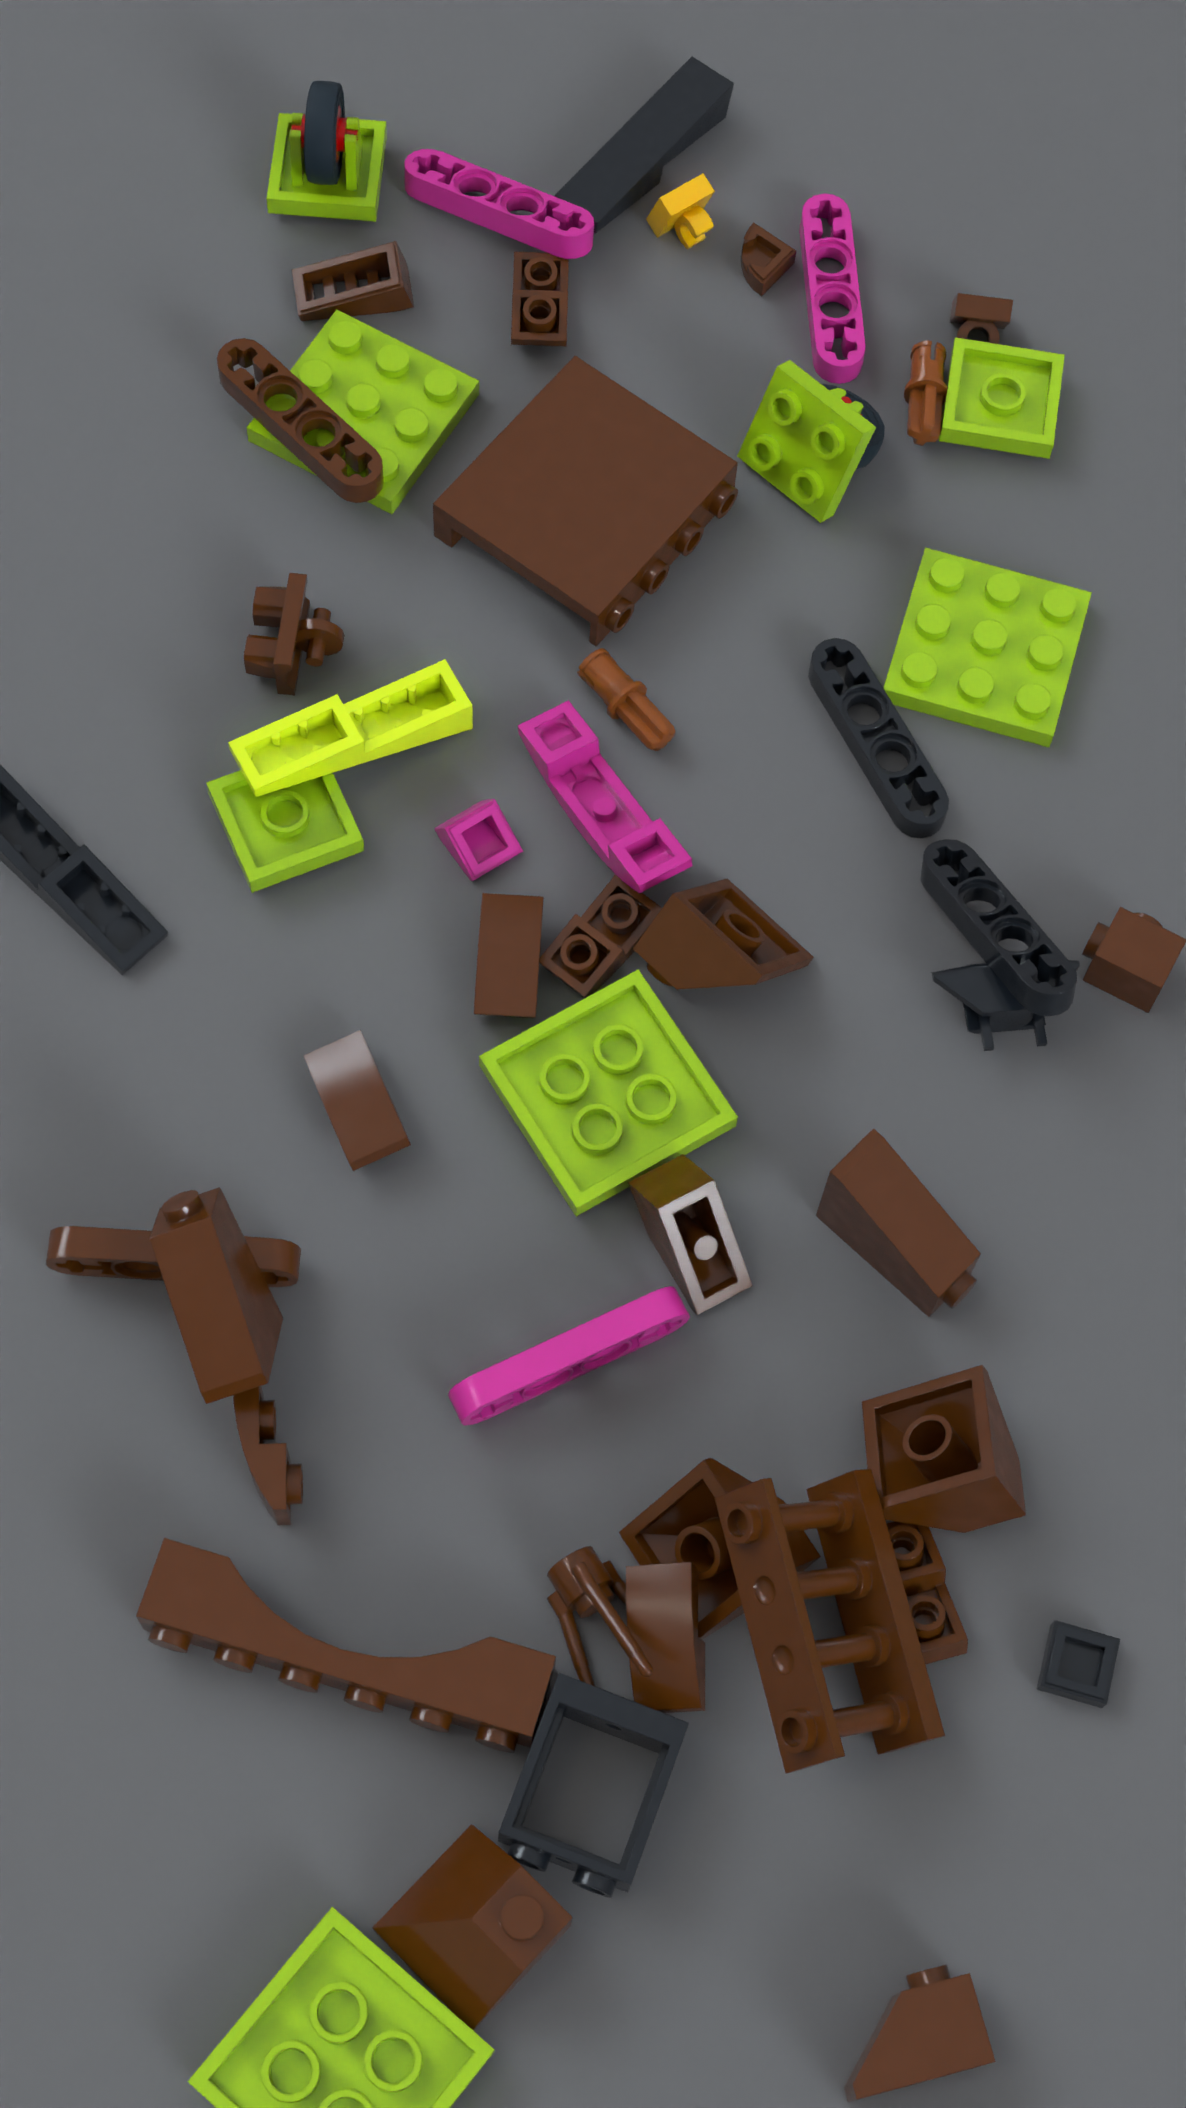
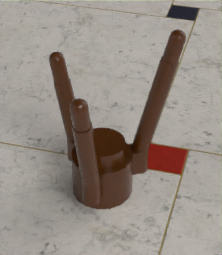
(587, 1587)

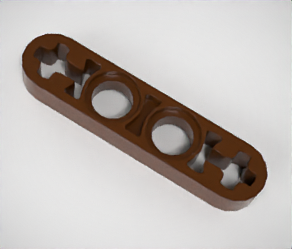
(303, 417)
(131, 1255)

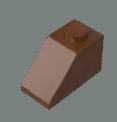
(691, 1232)
(923, 2036)

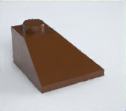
(717, 940)
(944, 1454)
(688, 1528)
(473, 1926)

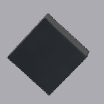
(1078, 1664)

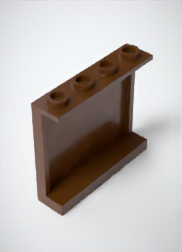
(589, 496)

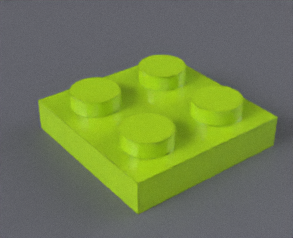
(1002, 398)
(285, 829)

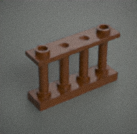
(872, 1608)

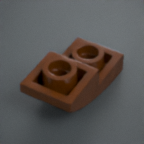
(539, 299)
(600, 939)
(508, 955)
(356, 1100)
(269, 1464)
(927, 1594)
(665, 1625)

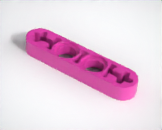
(553, 228)
(832, 287)
(568, 1356)

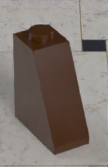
(898, 1226)
(216, 1293)

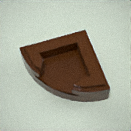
(764, 258)

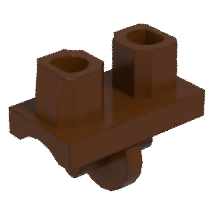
(289, 612)

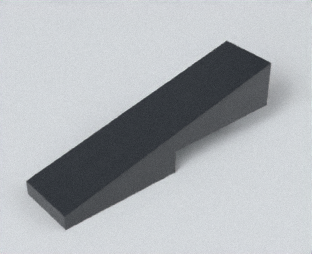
(659, 131)
(73, 880)

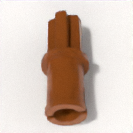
(925, 392)
(626, 699)

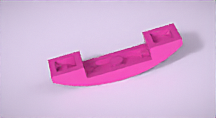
(598, 802)

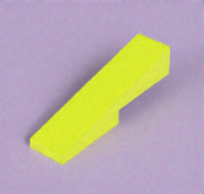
(342, 735)

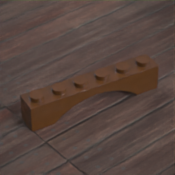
(481, 1687)

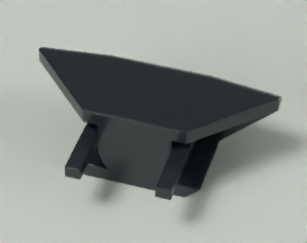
(989, 1003)

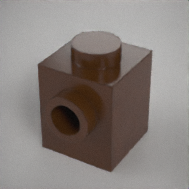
(1132, 957)

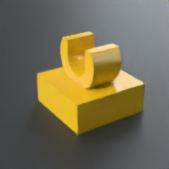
(684, 211)

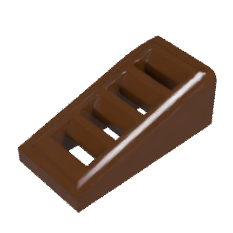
(368, 264)

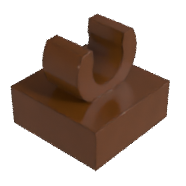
(981, 314)

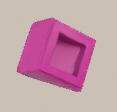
(479, 838)

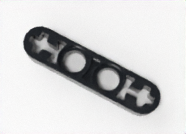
(871, 739)
(1007, 921)

